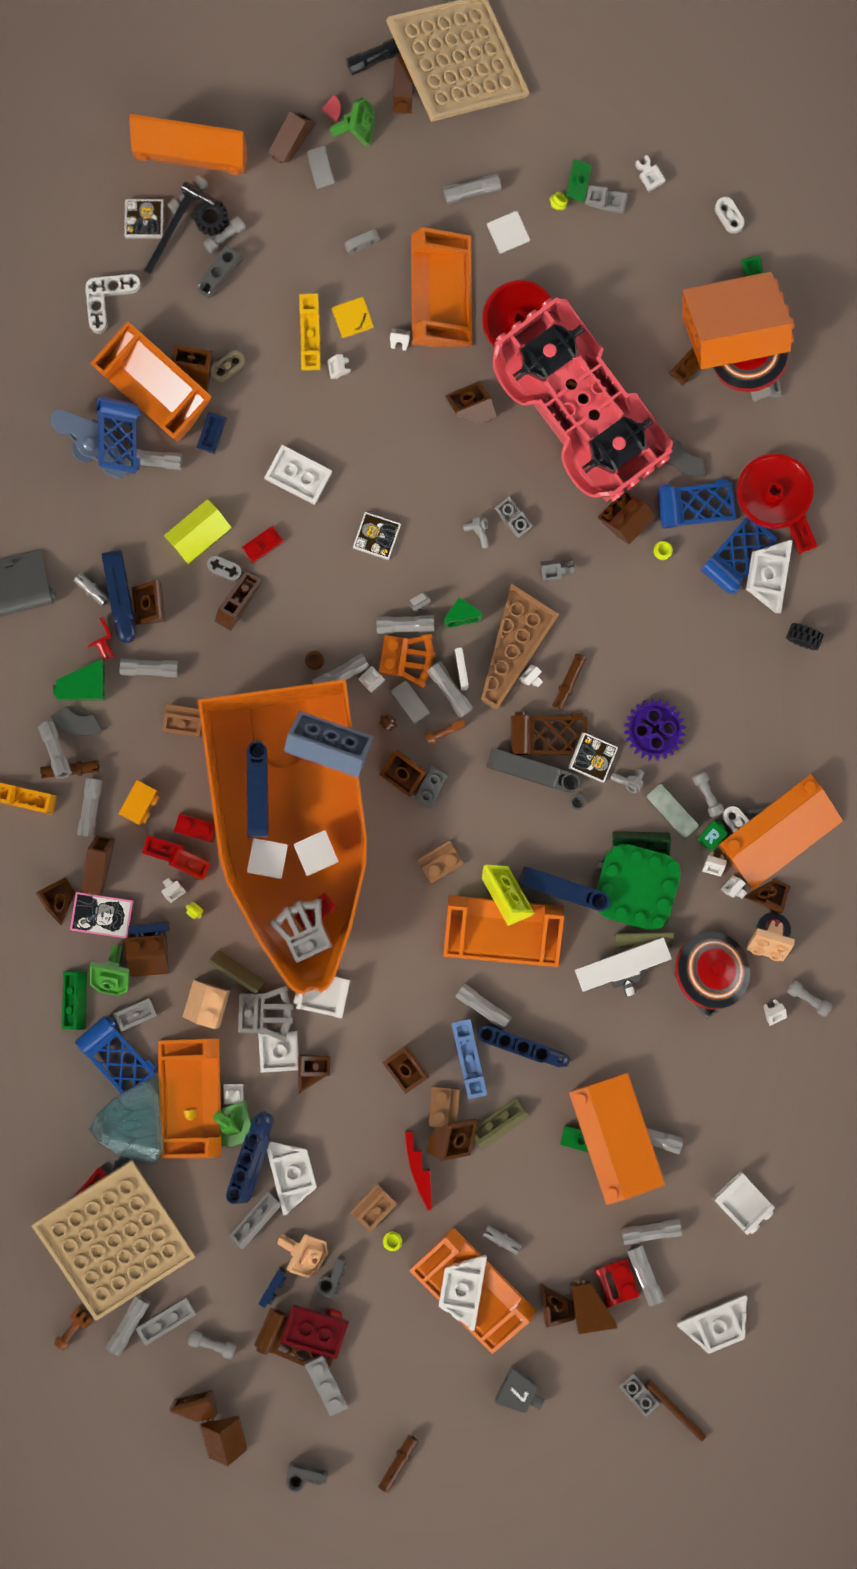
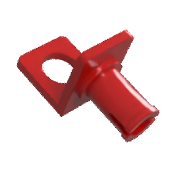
(102, 643)

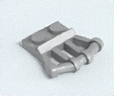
(309, 941)
(252, 1013)

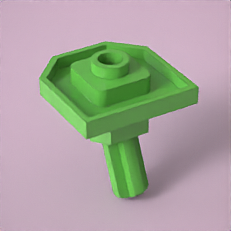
(358, 122)
(110, 977)
(234, 1123)

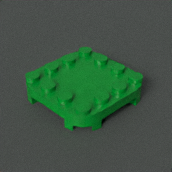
(638, 885)

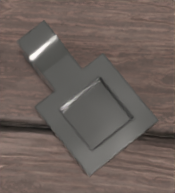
(553, 569)

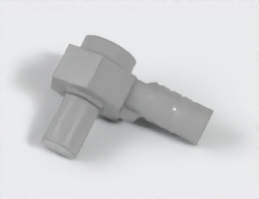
(478, 525)
(633, 783)

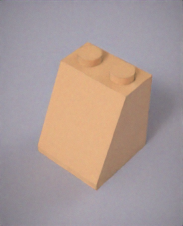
(206, 1004)

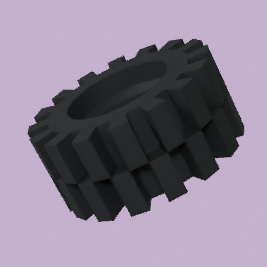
(214, 227)
(804, 636)

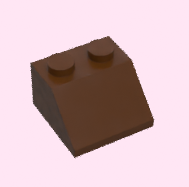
(147, 955)

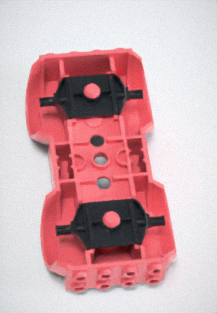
(597, 454)

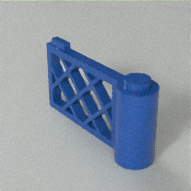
(118, 413)
(671, 504)
(723, 573)
(97, 1037)

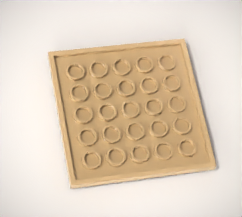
(457, 57)
(113, 1240)

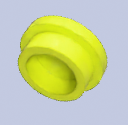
(558, 201)
(663, 550)
(194, 910)
(392, 1241)

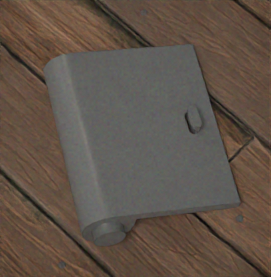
(24, 583)

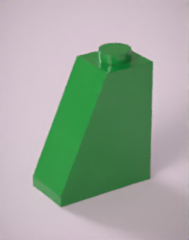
(82, 684)

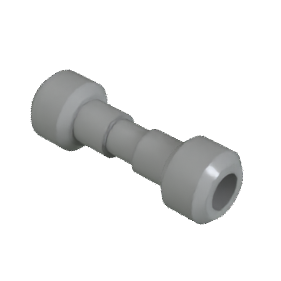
(199, 182)
(212, 244)
(702, 781)
(822, 1007)
(196, 1340)

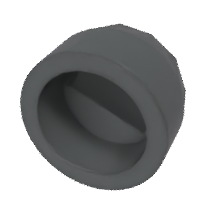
(575, 805)

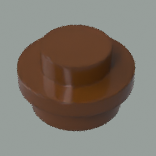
(314, 660)
(388, 722)

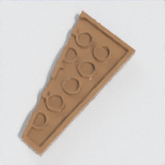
(519, 636)

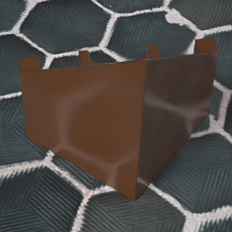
(771, 895)
(57, 898)
(556, 1307)

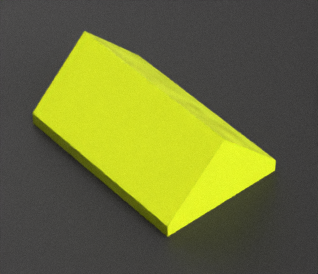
(198, 531)
(506, 893)

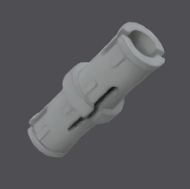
(91, 589)
(502, 1240)

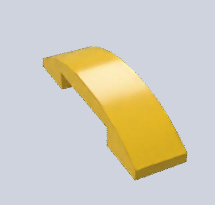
(309, 332)

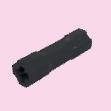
(360, 61)

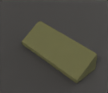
(634, 940)
(236, 971)
(500, 1123)

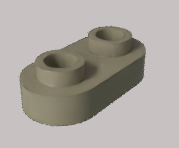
(226, 365)

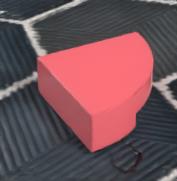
(332, 108)

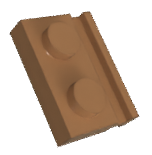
(182, 721)
(440, 862)
(443, 1106)
(373, 1207)

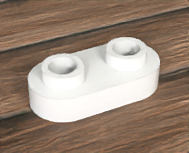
(729, 216)
(738, 822)

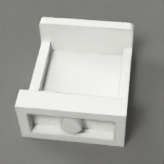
(327, 1002)
(744, 1203)

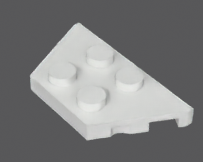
(769, 574)
(291, 1174)
(462, 1289)
(718, 1325)

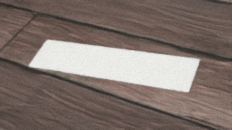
(623, 964)

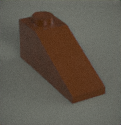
(237, 600)

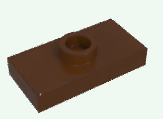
(685, 367)

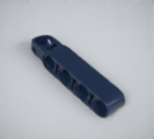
(119, 596)
(257, 790)
(564, 889)
(551, 1057)
(248, 1170)

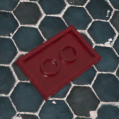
(314, 1331)

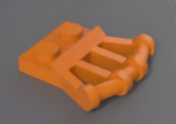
(394, 657)

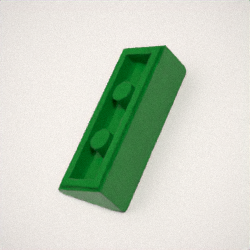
(74, 1000)

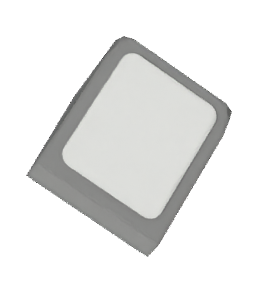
(419, 602)

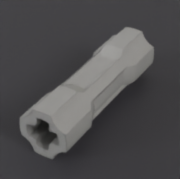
(486, 185)
(166, 460)
(419, 623)
(135, 667)
(352, 667)
(457, 701)
(58, 761)
(87, 822)
(483, 1006)
(666, 1141)
(663, 1229)
(650, 1287)
(124, 1331)

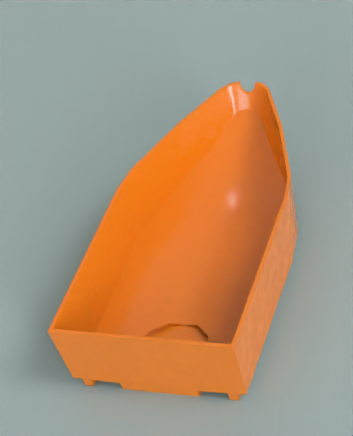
(301, 803)

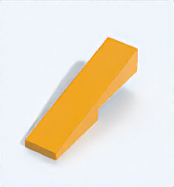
(27, 798)

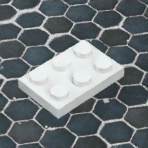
(298, 475)

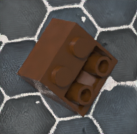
(195, 363)
(626, 517)

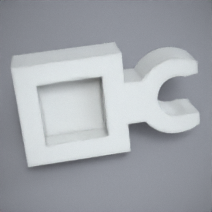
(650, 175)

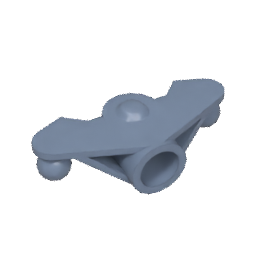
(85, 439)

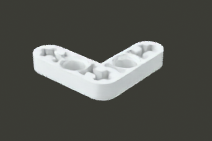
(99, 296)

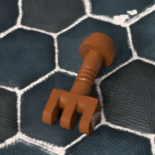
(454, 727)
(61, 1343)

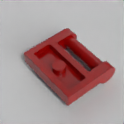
(623, 1281)

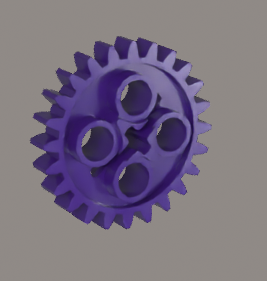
(665, 716)

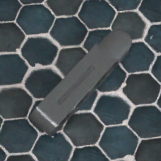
(533, 771)

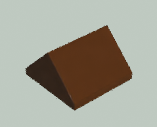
(148, 603)
(403, 772)
(406, 1069)
(224, 1439)

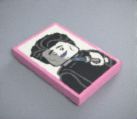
(101, 915)

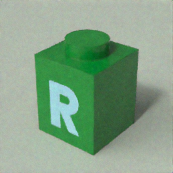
(712, 835)

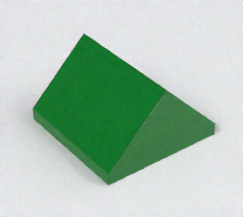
(462, 614)

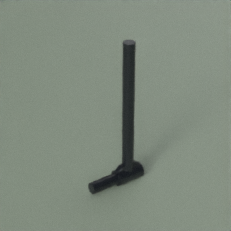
(190, 193)

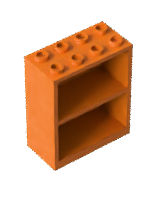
(737, 320)

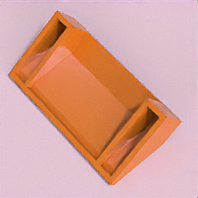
(188, 144)
(441, 288)
(152, 381)
(780, 832)
(480, 933)
(188, 1082)
(617, 1138)
(501, 1307)

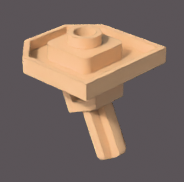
(307, 1254)

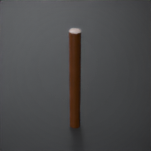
(675, 1410)

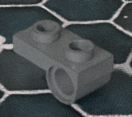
(431, 786)
(339, 1269)

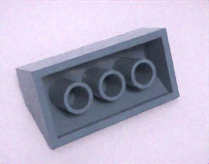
(328, 744)

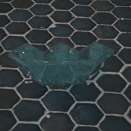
(131, 1124)

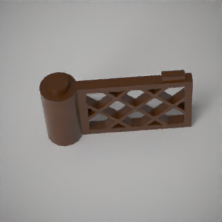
(523, 733)
(271, 1334)

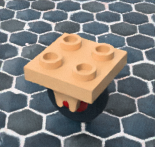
(772, 937)

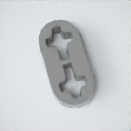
(362, 241)
(226, 565)

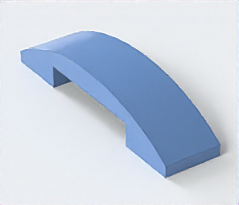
(469, 1059)

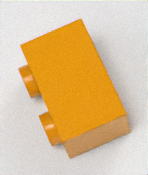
(139, 803)

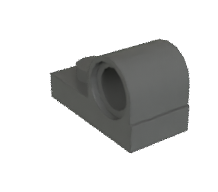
(305, 1472)

